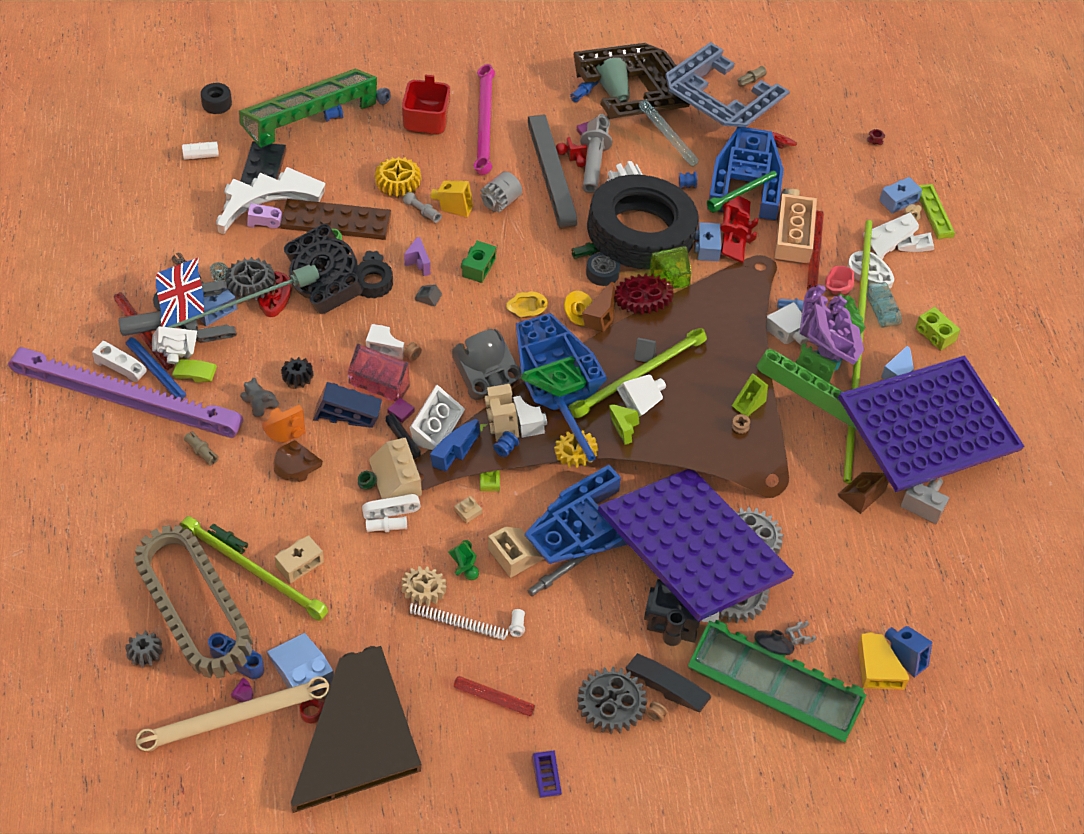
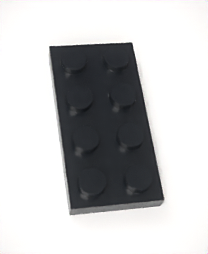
(263, 160)

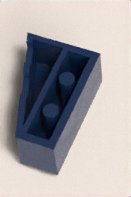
(347, 405)

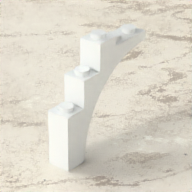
(264, 189)

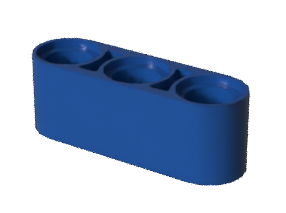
(227, 645)

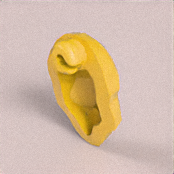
(527, 304)

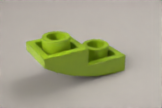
(197, 370)

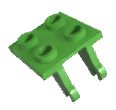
(816, 363)

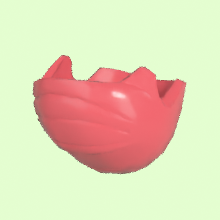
(840, 280)

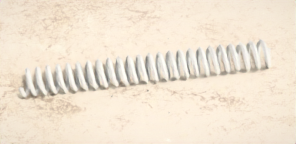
(457, 623)

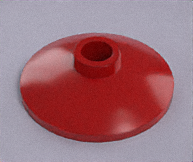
(782, 140)

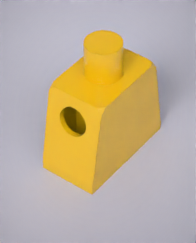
(454, 197)

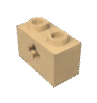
(299, 559)

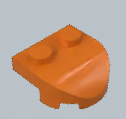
(285, 425)

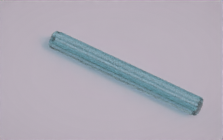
(668, 132)

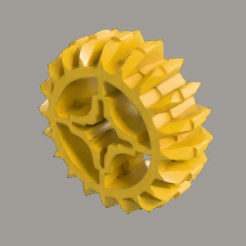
(397, 176)

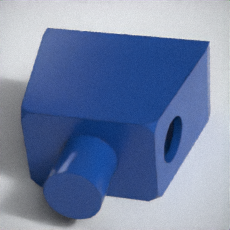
(910, 648)

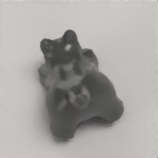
(258, 397)

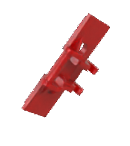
(740, 228)

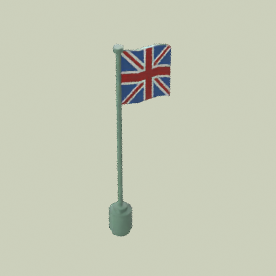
(182, 293)

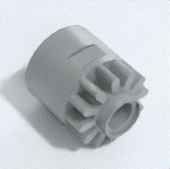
(501, 191)

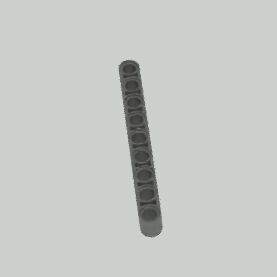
(552, 171)

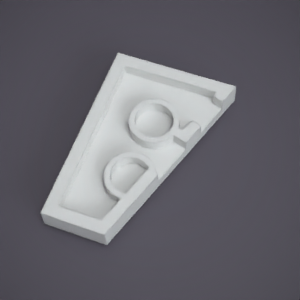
(888, 235)

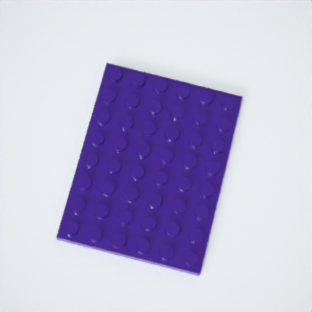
(930, 423)
(695, 543)

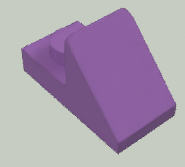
(417, 255)

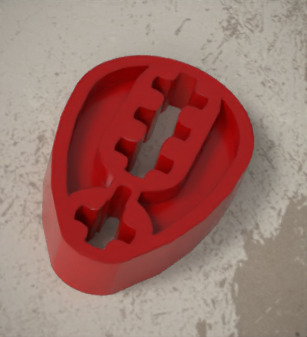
(279, 298)

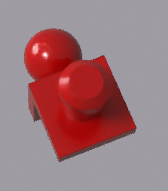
(574, 152)

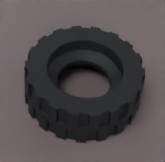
(378, 267)

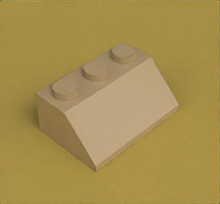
(395, 470)

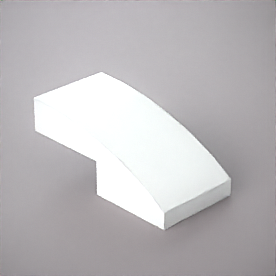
(917, 243)

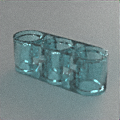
(884, 304)

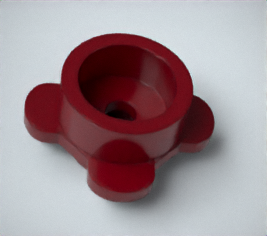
(876, 137)

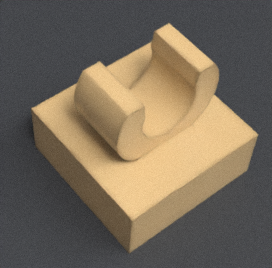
(468, 509)

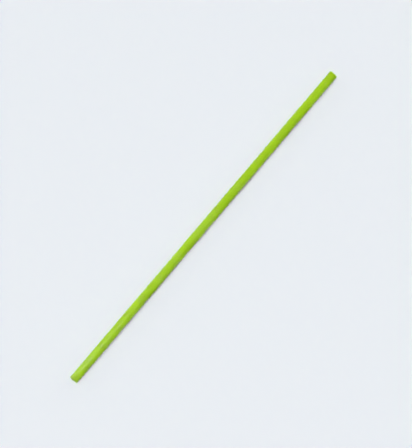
(857, 366)

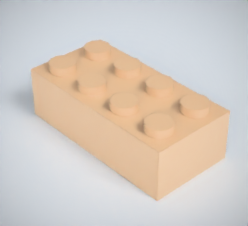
(795, 228)

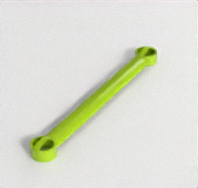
(582, 407)
(314, 607)

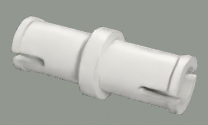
(386, 524)

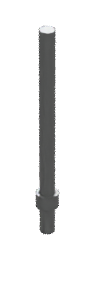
(547, 580)

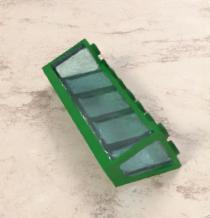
(777, 681)

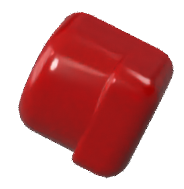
(426, 106)

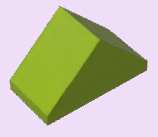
(751, 396)

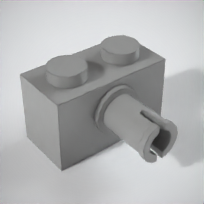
(926, 501)

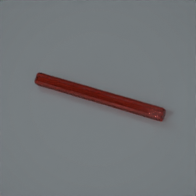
(815, 257)
(128, 310)

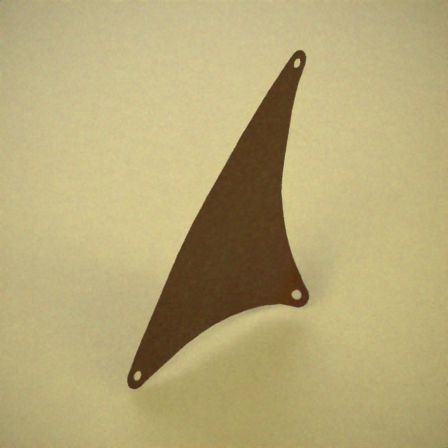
(696, 411)

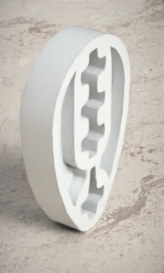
(878, 269)

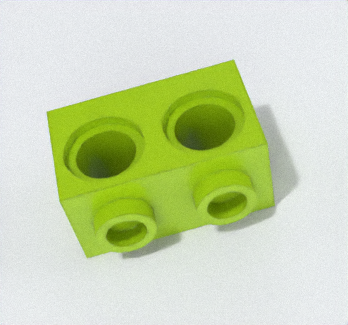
(937, 328)

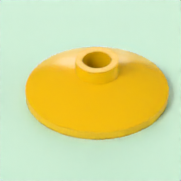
(579, 301)

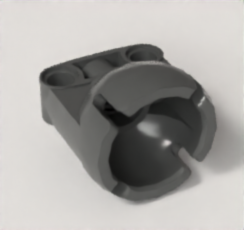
(485, 362)

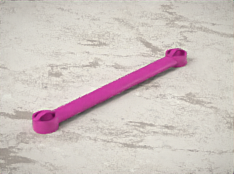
(484, 122)

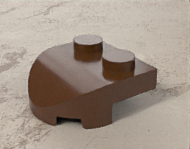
(295, 462)

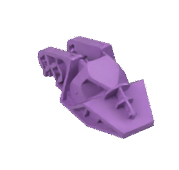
(830, 326)

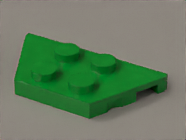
(556, 377)

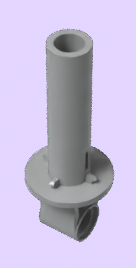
(597, 141)

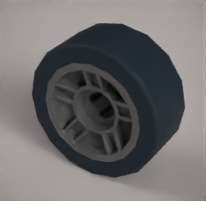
(602, 269)

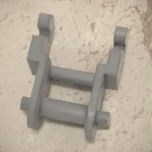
(802, 639)

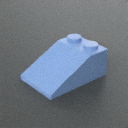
(300, 662)

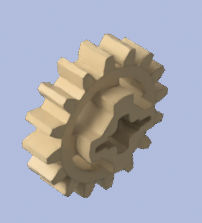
(423, 586)

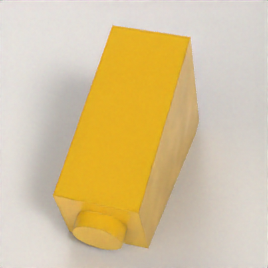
(879, 664)

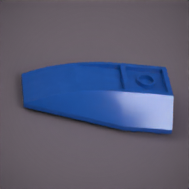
(547, 341)

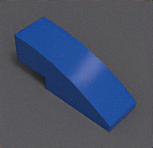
(455, 445)

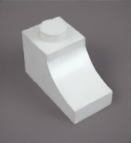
(382, 341)
(529, 418)

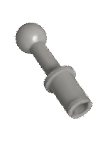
(426, 210)

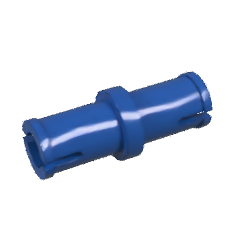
(583, 89)

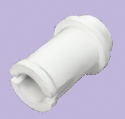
(516, 628)

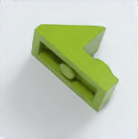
(624, 420)

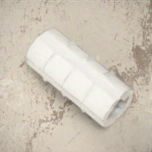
(200, 150)

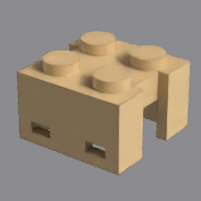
(501, 410)

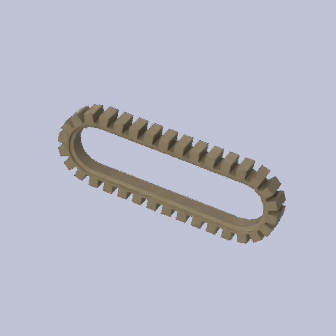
(195, 659)

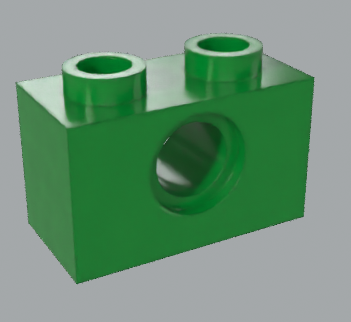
(478, 261)

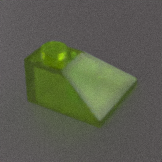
(673, 266)

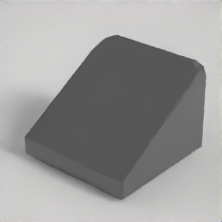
(429, 295)
(645, 350)

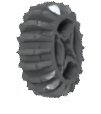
(249, 277)

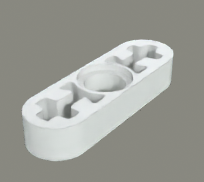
(380, 508)

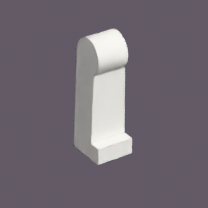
(118, 361)

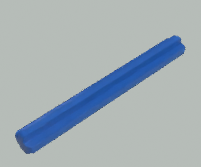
(155, 368)

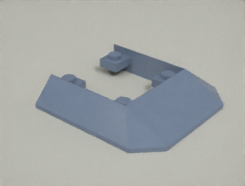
(687, 83)

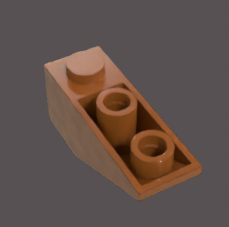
(601, 311)

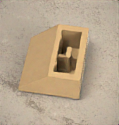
(513, 550)

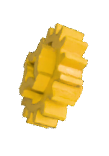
(570, 451)

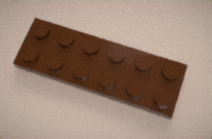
(348, 219)

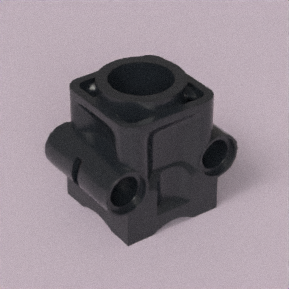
(669, 616)

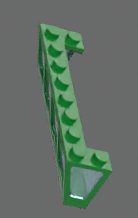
(266, 116)

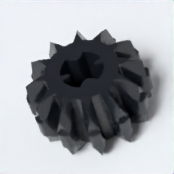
(297, 372)

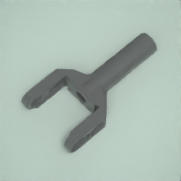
(151, 321)

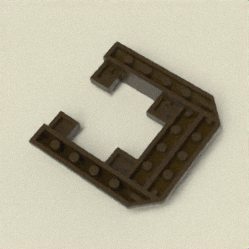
(642, 61)

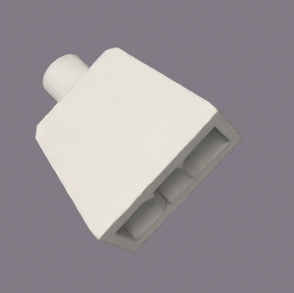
(786, 324)
(641, 393)

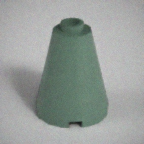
(615, 78)

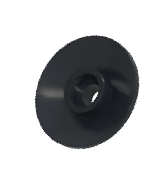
(774, 642)

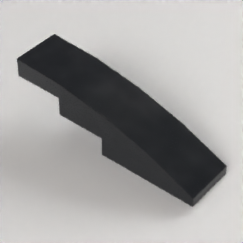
(670, 683)

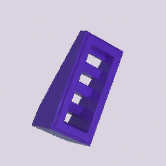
(545, 756)

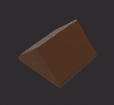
(864, 490)

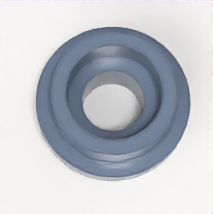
(383, 95)

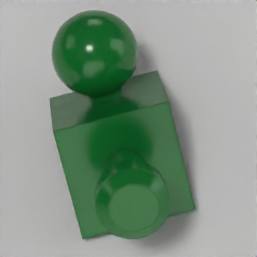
(465, 559)

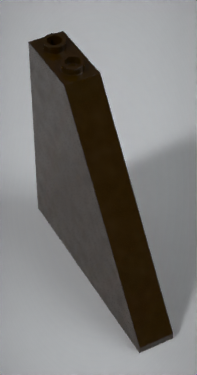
(359, 734)

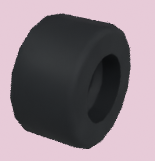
(216, 98)

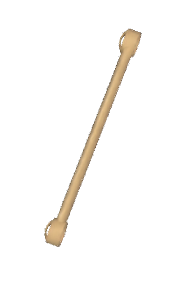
(232, 714)

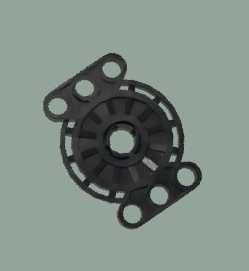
(323, 250)

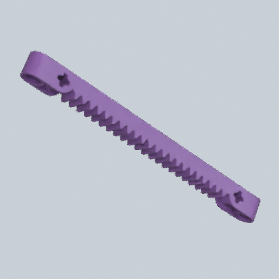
(36, 366)

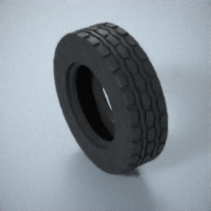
(647, 195)

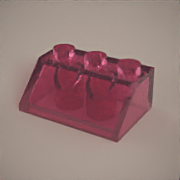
(379, 373)

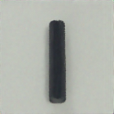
(400, 432)

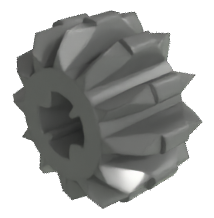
(144, 649)

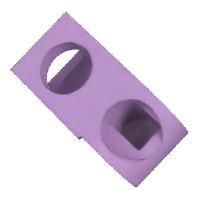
(263, 216)

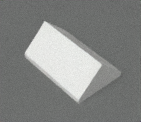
(435, 419)

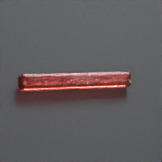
(494, 696)

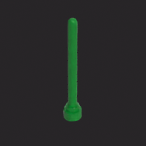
(715, 204)

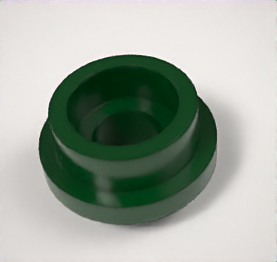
(363, 480)

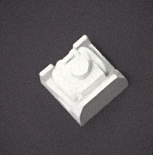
(174, 343)

